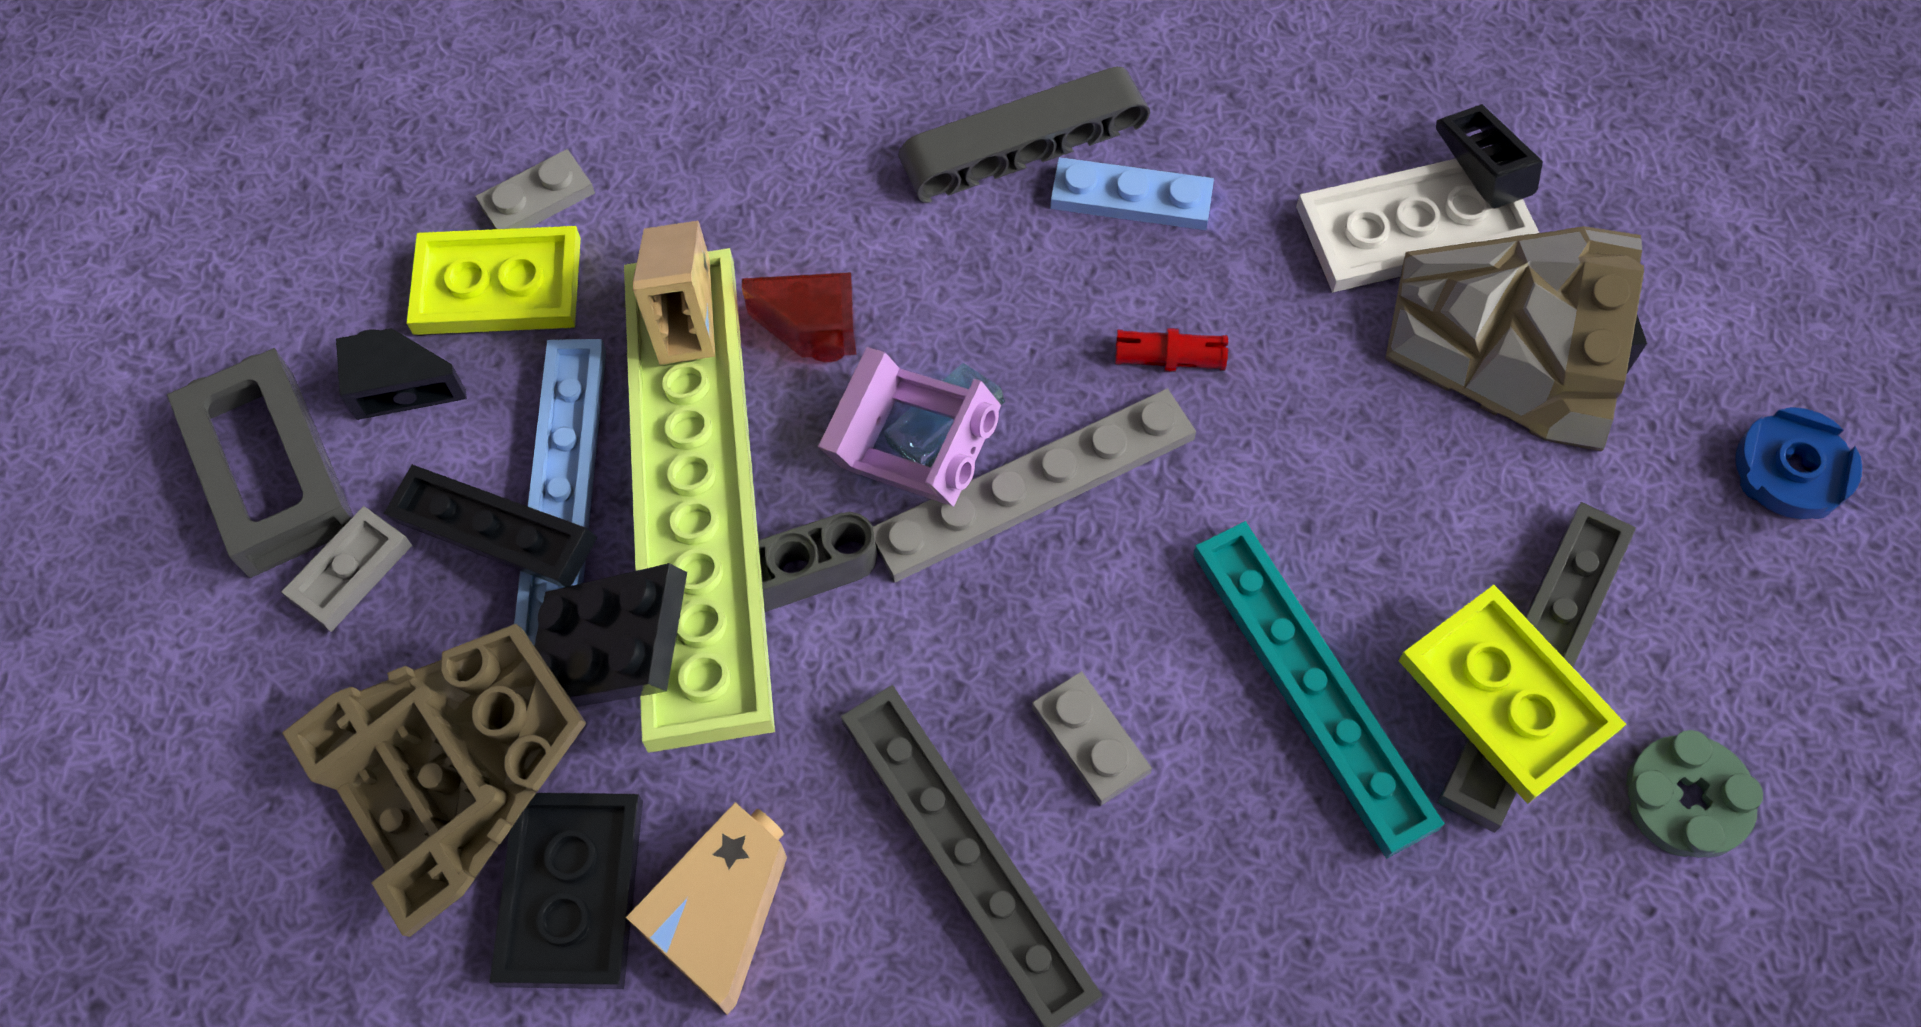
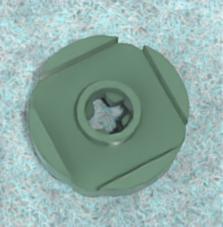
(1725, 785)

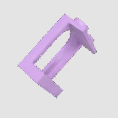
(867, 406)

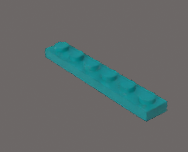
(1318, 690)

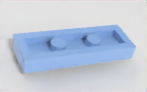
(1132, 193)

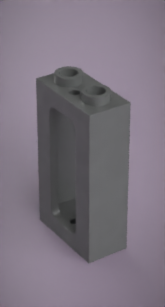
(293, 531)

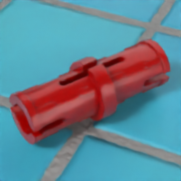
(1171, 349)

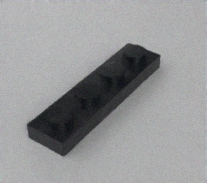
(491, 526)

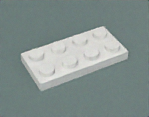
(1371, 223)

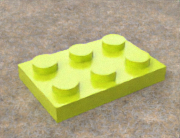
(494, 280)
(1511, 693)

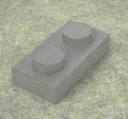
(536, 193)
(347, 568)
(1091, 738)

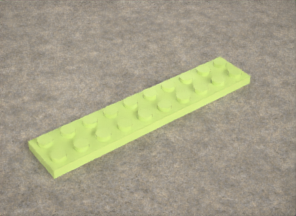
(700, 516)

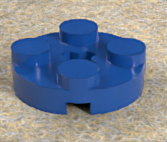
(1780, 488)

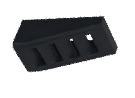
(1497, 183)

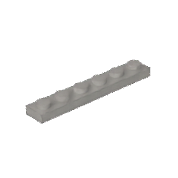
(1033, 484)

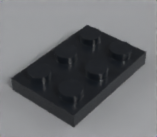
(612, 634)
(568, 892)

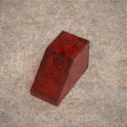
(806, 312)

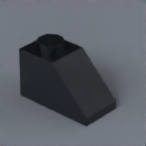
(392, 374)

